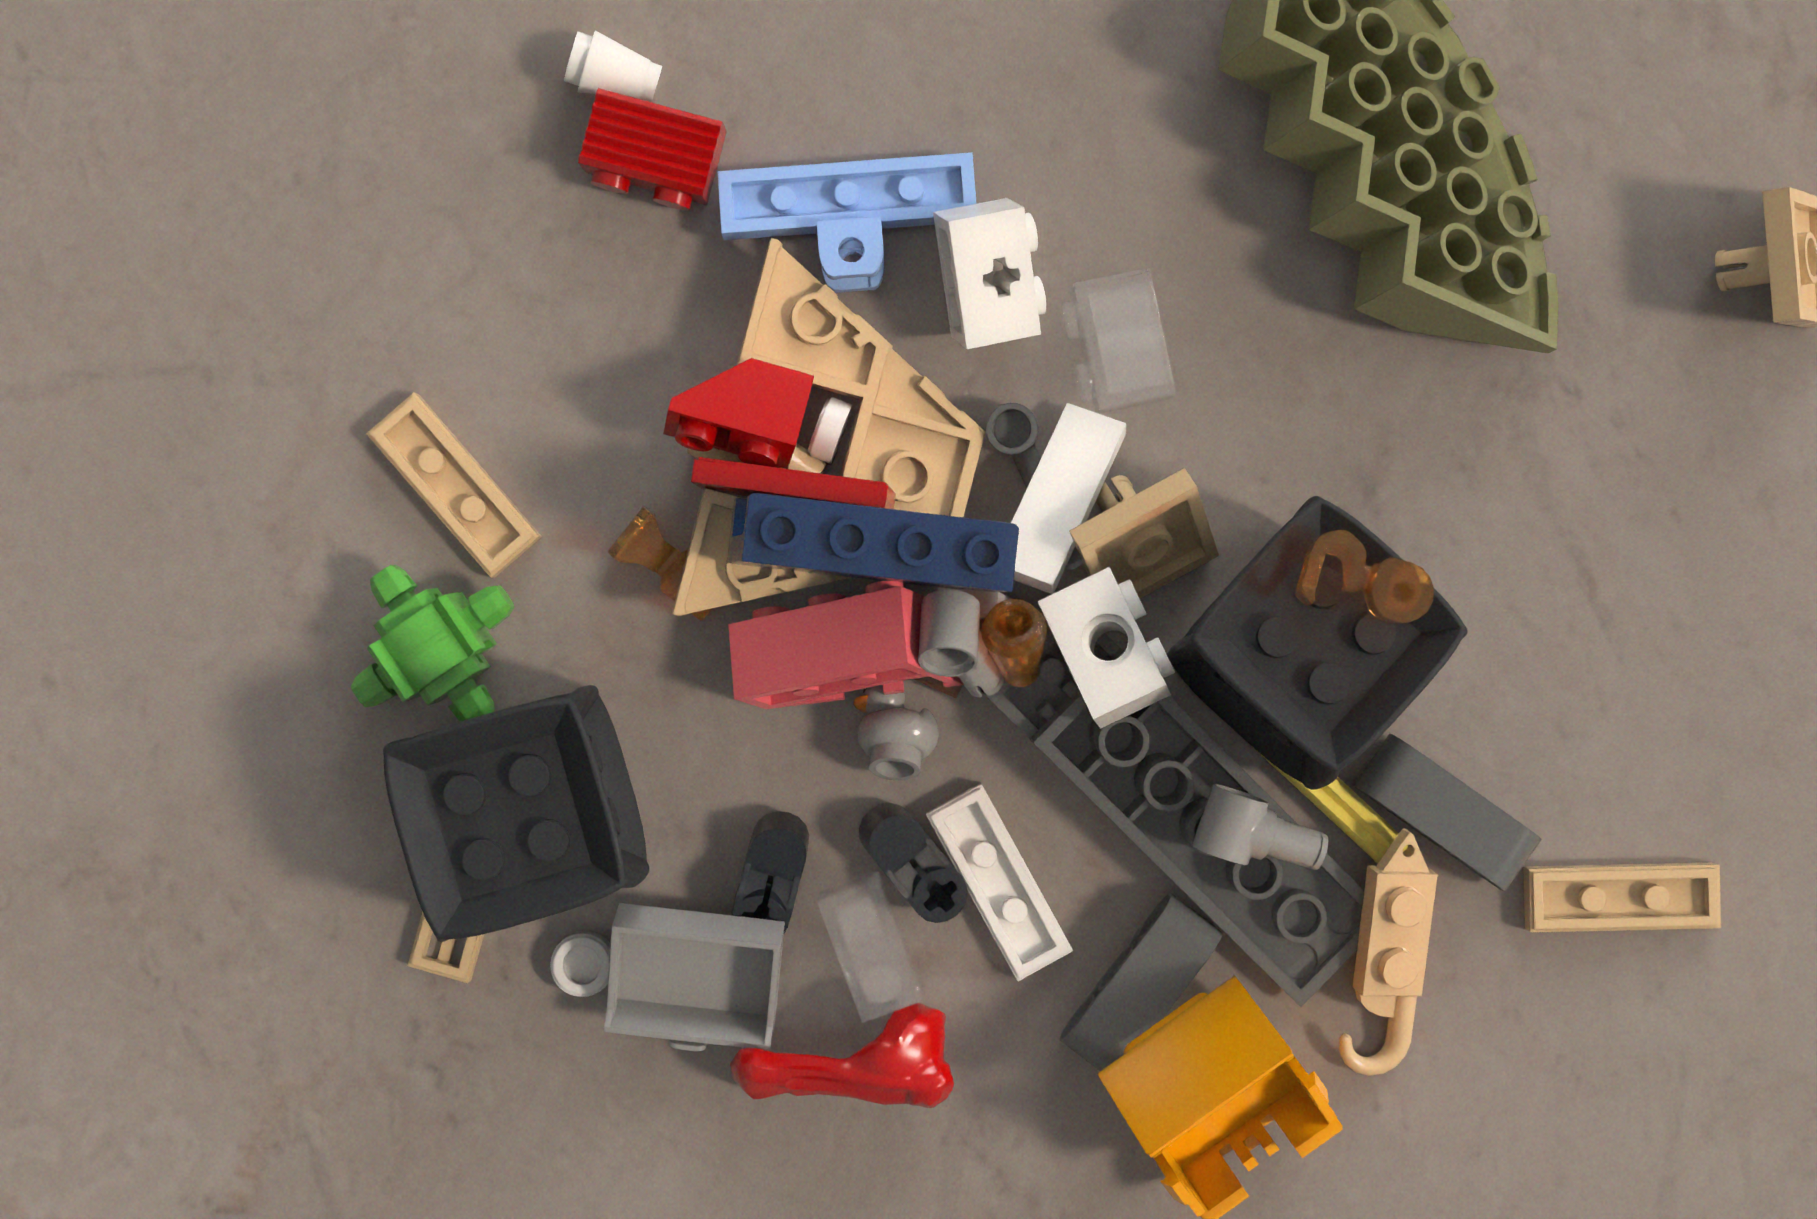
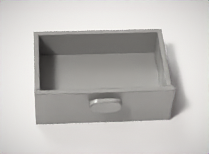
(693, 977)

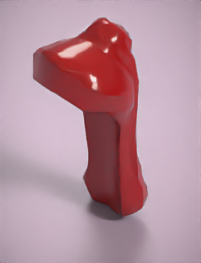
(894, 1068)

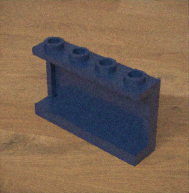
(873, 543)

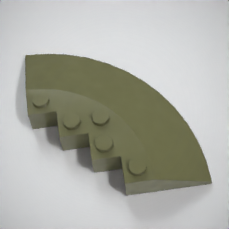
(1404, 162)

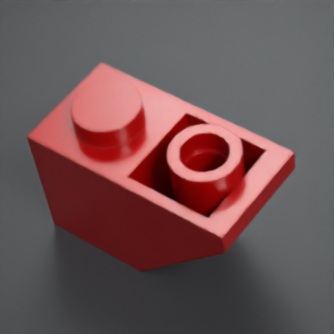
(743, 411)

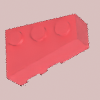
(829, 648)

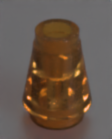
(1016, 640)

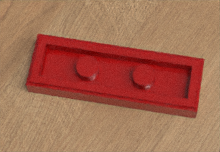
(750, 478)

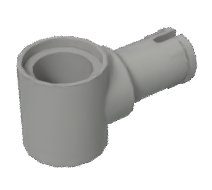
(953, 643)
(1242, 828)

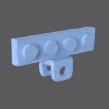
(844, 206)

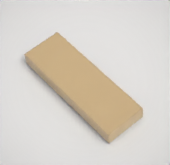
(454, 485)
(1622, 897)

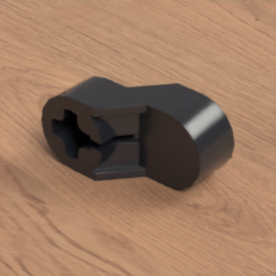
(775, 849)
(930, 886)

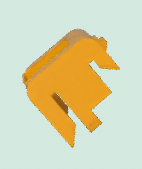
(1210, 1086)

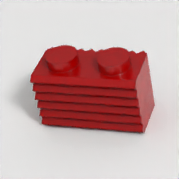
(651, 149)

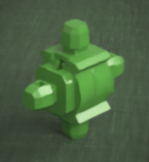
(431, 645)

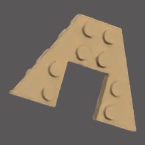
(899, 433)

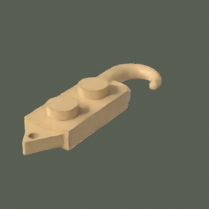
(1392, 950)

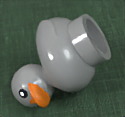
(894, 735)

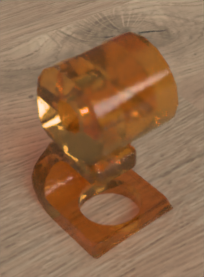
(644, 545)
(1392, 588)

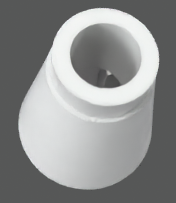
(610, 66)

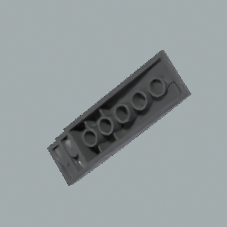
(1154, 784)

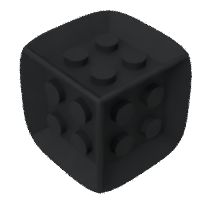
(1315, 678)
(515, 814)

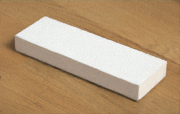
(1063, 493)
(999, 881)

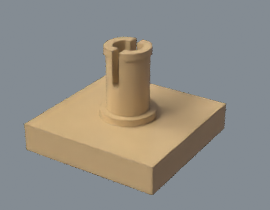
(1785, 261)
(1147, 534)

